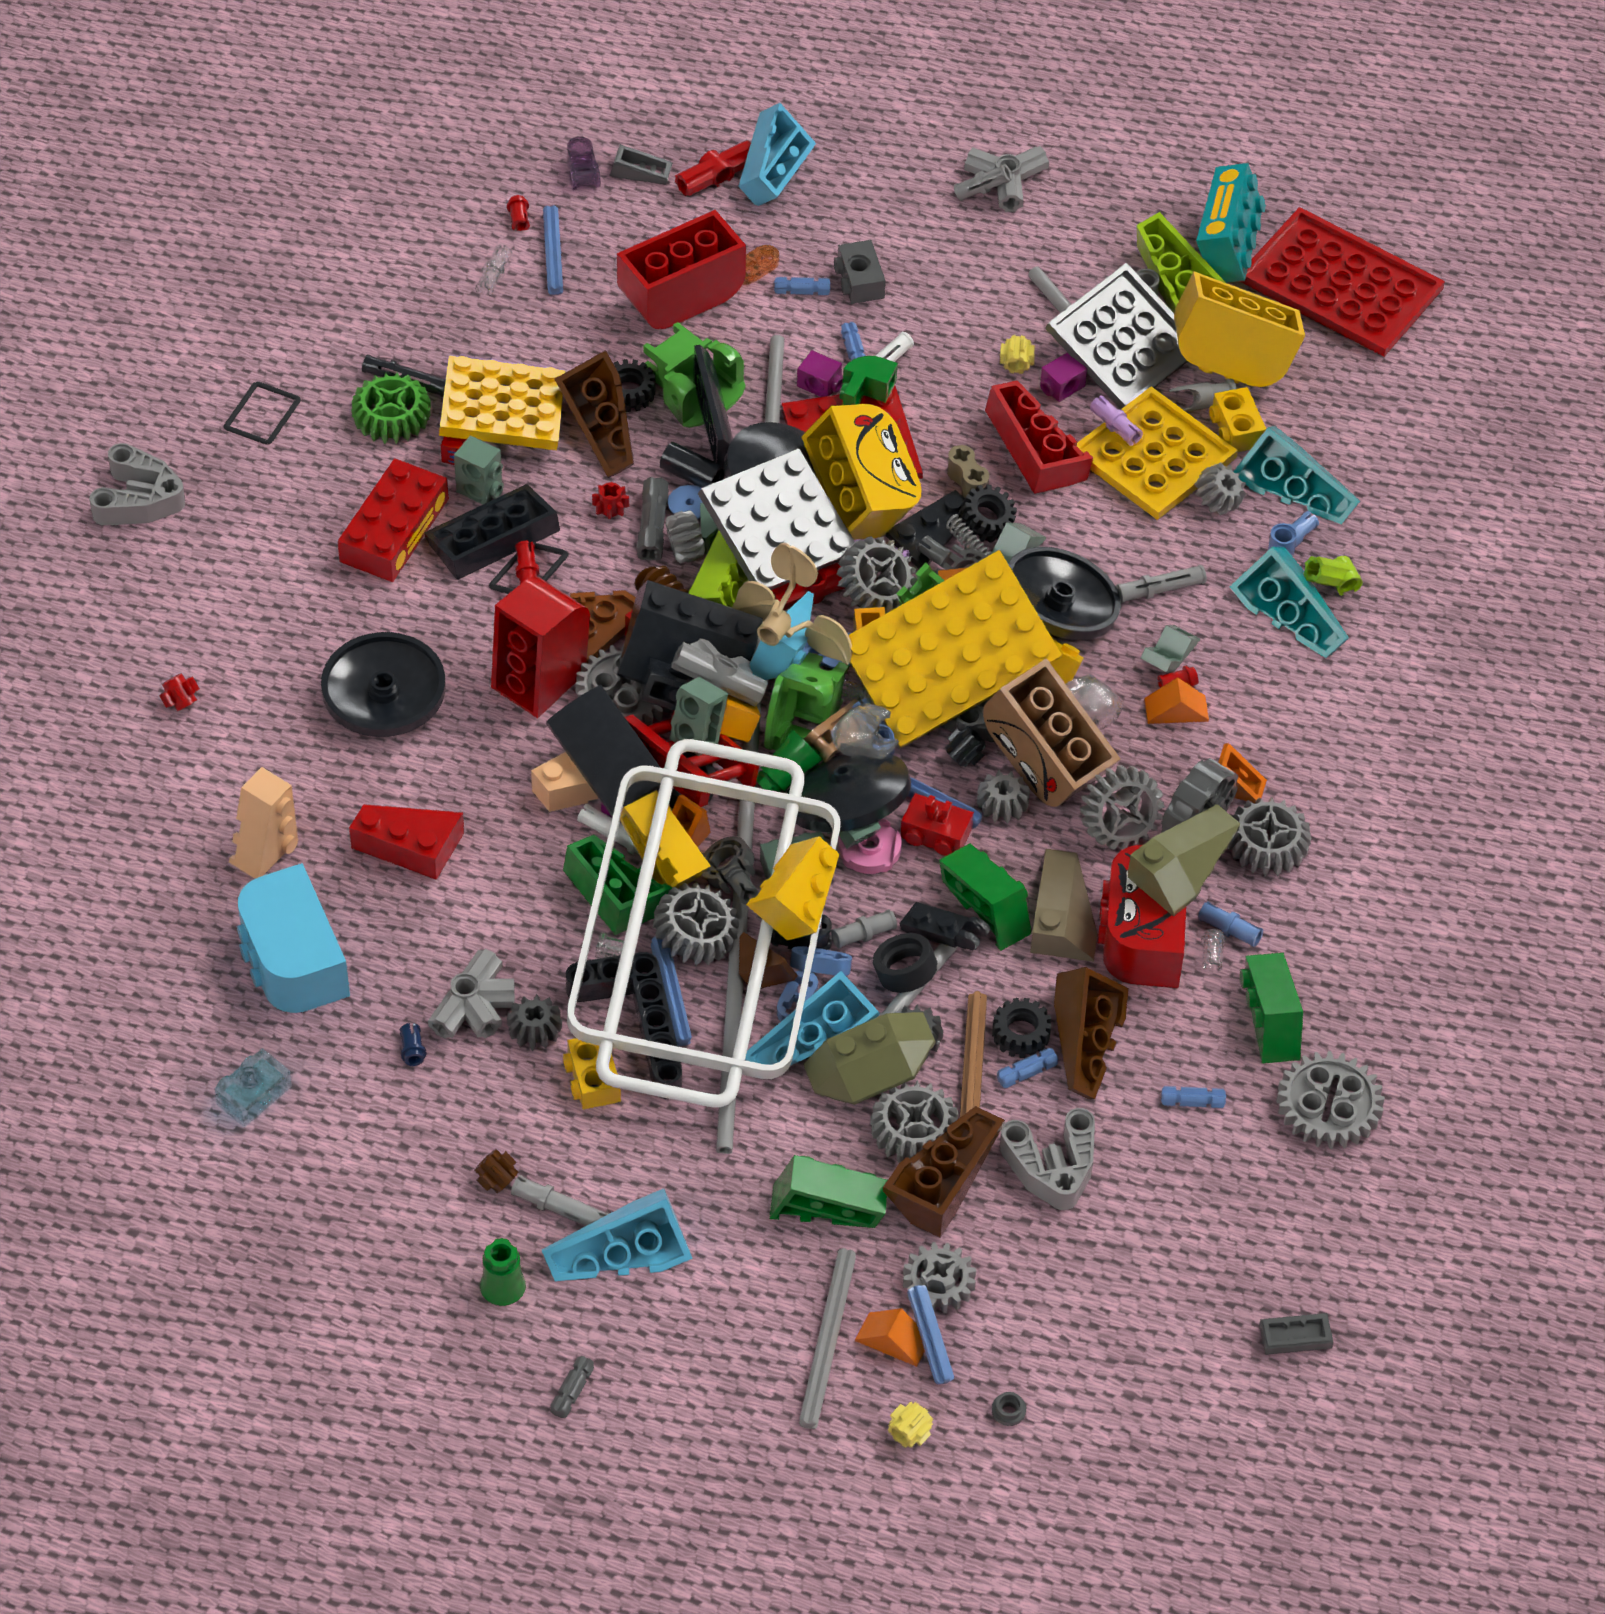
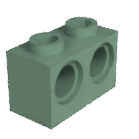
(478, 470)
(698, 712)

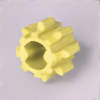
(1017, 354)
(910, 1424)

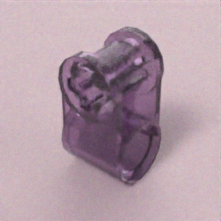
(582, 163)

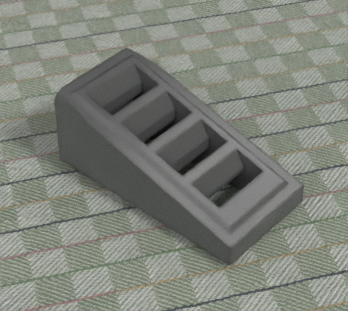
(624, 166)

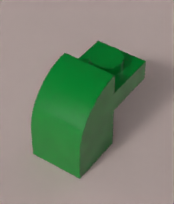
(868, 377)

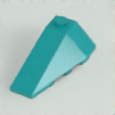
(1288, 471)
(1281, 591)

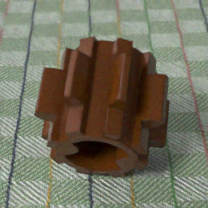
(496, 1171)

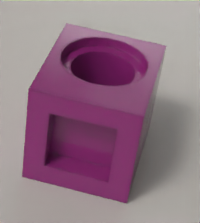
(819, 374)
(1063, 377)

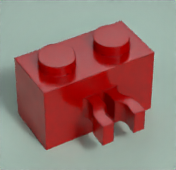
(936, 824)

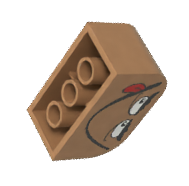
(1047, 735)

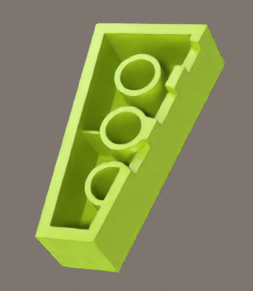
(1170, 257)
(719, 575)

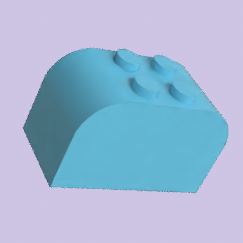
(290, 942)

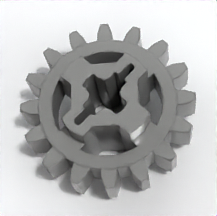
(939, 1276)

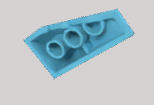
(773, 660)
(824, 1015)
(630, 1237)

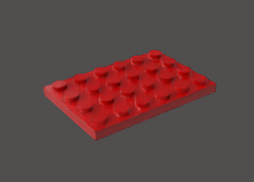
(1342, 281)

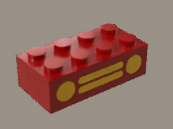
(393, 520)

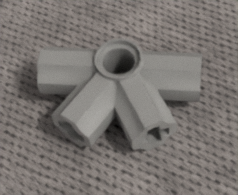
(726, 673)
(479, 1004)

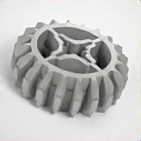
(860, 569)
(1132, 785)
(1287, 831)
(706, 917)
(908, 1107)

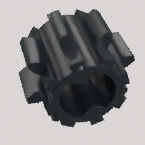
(965, 746)

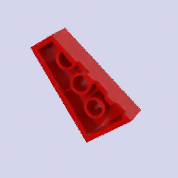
(1034, 439)

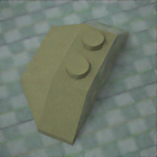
(870, 1057)

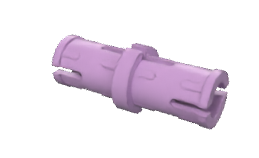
(1116, 420)

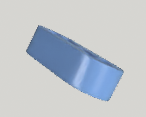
(824, 961)
(790, 993)

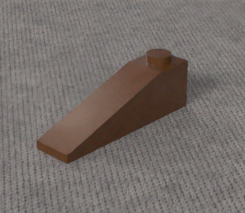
(599, 407)
(1086, 1015)
(940, 1175)

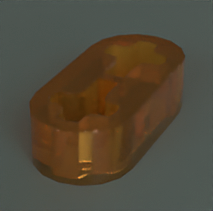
(758, 267)

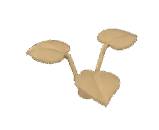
(754, 598)

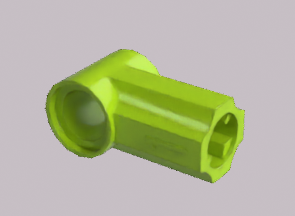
(1334, 573)

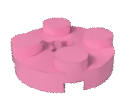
(875, 859)

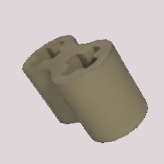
(965, 470)

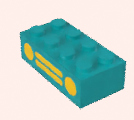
(1231, 221)

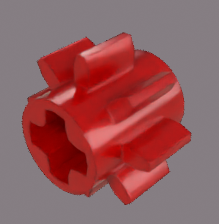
(610, 500)
(179, 692)

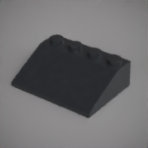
(668, 617)

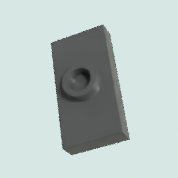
(1296, 1333)

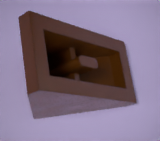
(776, 969)

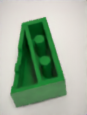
(990, 893)

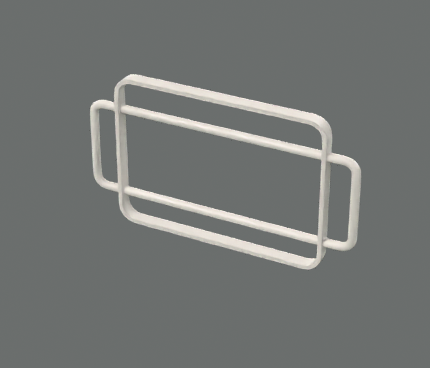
(608, 1038)

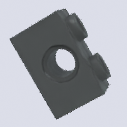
(860, 272)

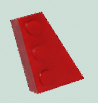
(408, 836)

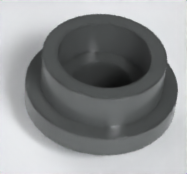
(1009, 1399)

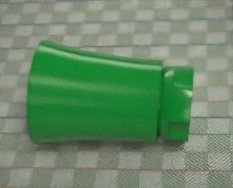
(792, 748)
(502, 1274)

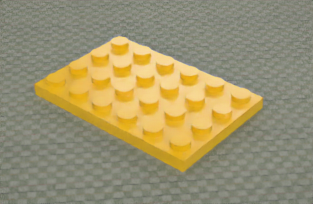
(950, 648)

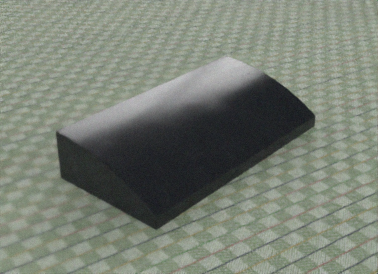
(711, 404)
(492, 531)
(602, 746)

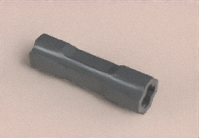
(652, 519)

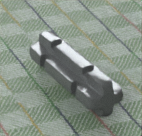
(572, 1387)

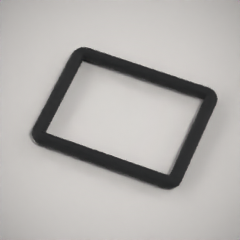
(296, 398)
(564, 554)

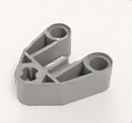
(150, 493)
(1049, 1184)

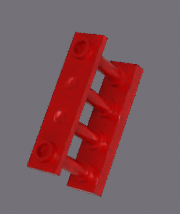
(659, 748)

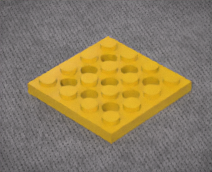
(515, 409)
(1172, 420)

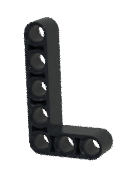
(599, 986)

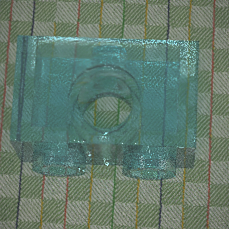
(257, 1070)

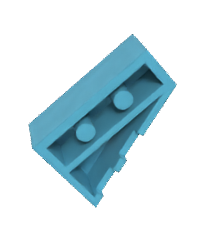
(774, 154)

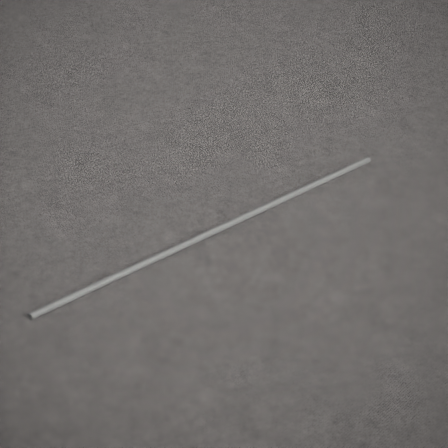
(734, 993)

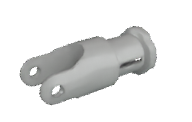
(1204, 393)

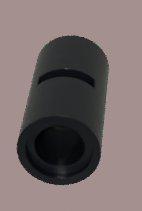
(690, 465)

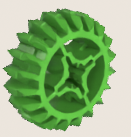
(390, 413)

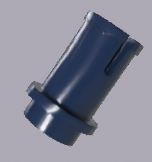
(413, 1051)

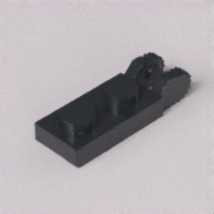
(944, 926)

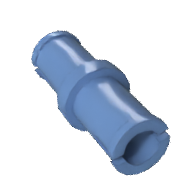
(1230, 924)

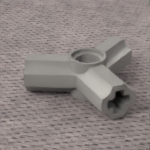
(1021, 167)

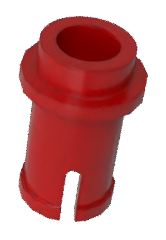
(518, 209)
(1187, 675)

